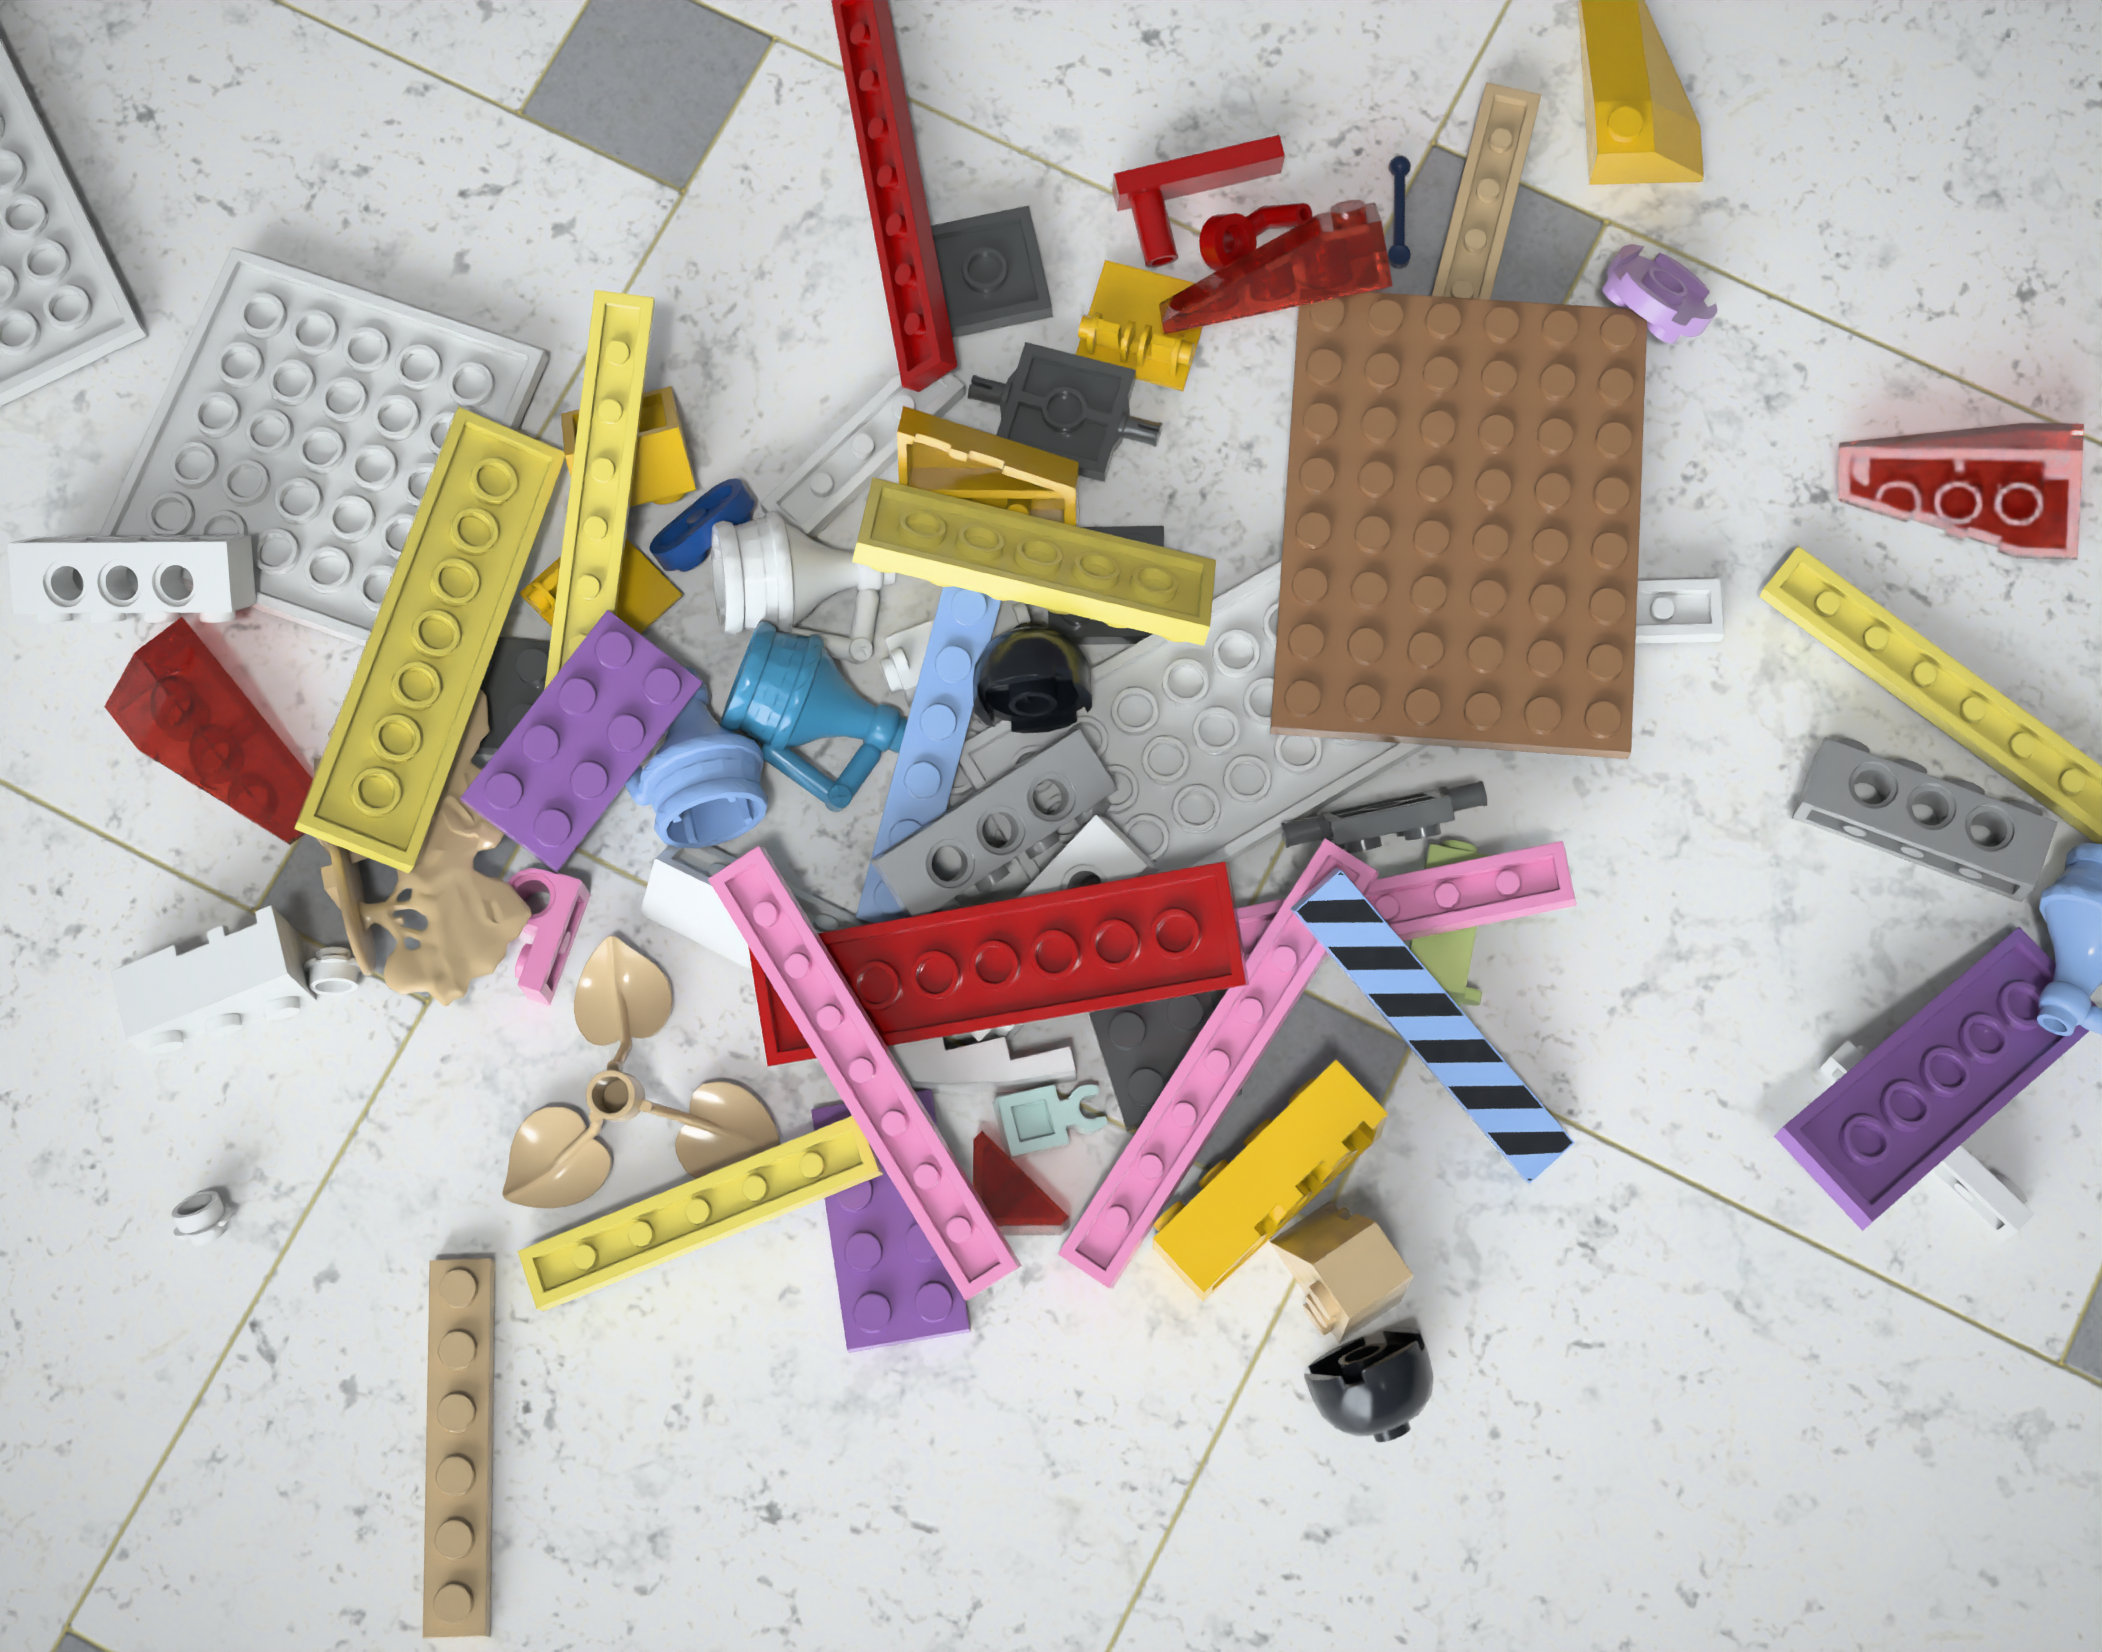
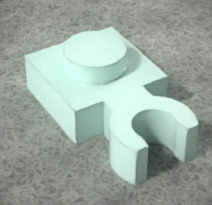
(1038, 1121)

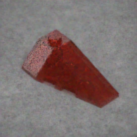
(1311, 263)
(1984, 483)
(202, 726)

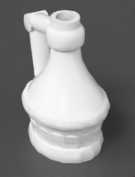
(781, 574)

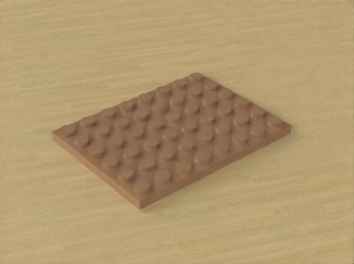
(1462, 525)

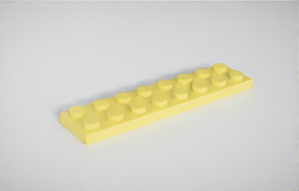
(431, 642)

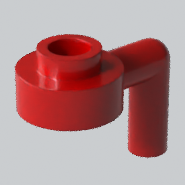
(1233, 235)

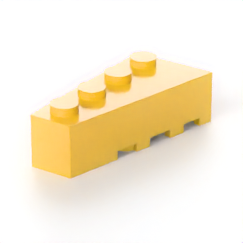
(1270, 1180)

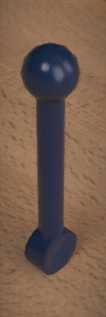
(1399, 253)

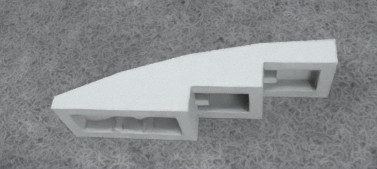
(980, 1067)

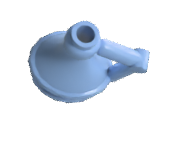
(701, 780)
(2075, 927)

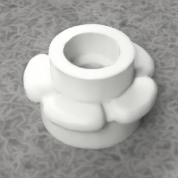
(332, 971)
(201, 1218)

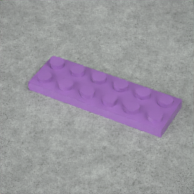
(1930, 1083)

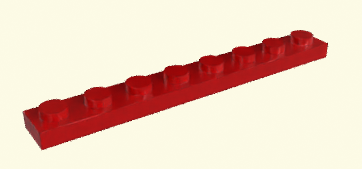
(895, 192)

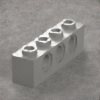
(1065, 762)
(1891, 827)

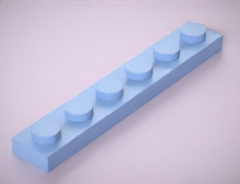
(932, 733)

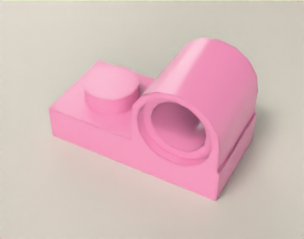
(554, 930)

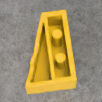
(985, 468)

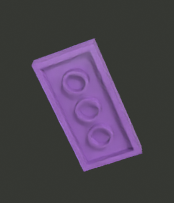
(581, 741)
(884, 1264)

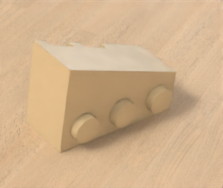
(1343, 1269)

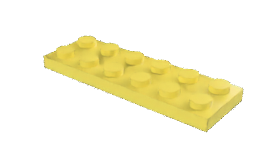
(1036, 562)

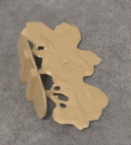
(465, 910)

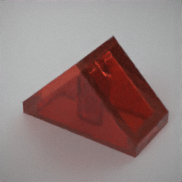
(1011, 1195)

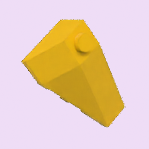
(1633, 100)

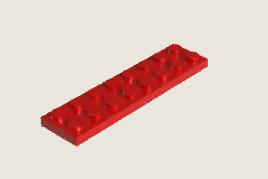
(1029, 959)

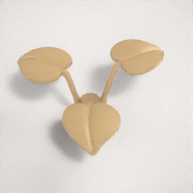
(554, 1153)

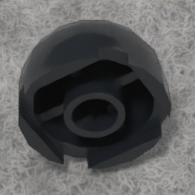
(1032, 680)
(1373, 1385)

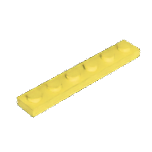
(698, 1213)

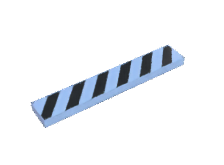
(1432, 1025)

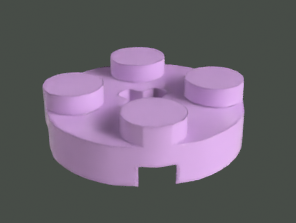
(1660, 293)

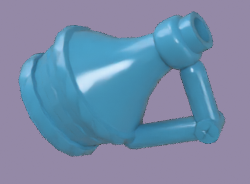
(795, 695)

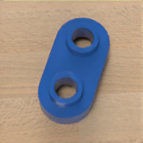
(686, 538)

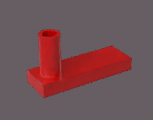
(1149, 186)

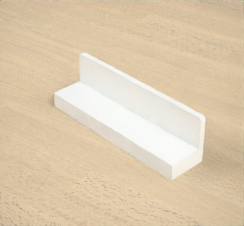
(687, 903)

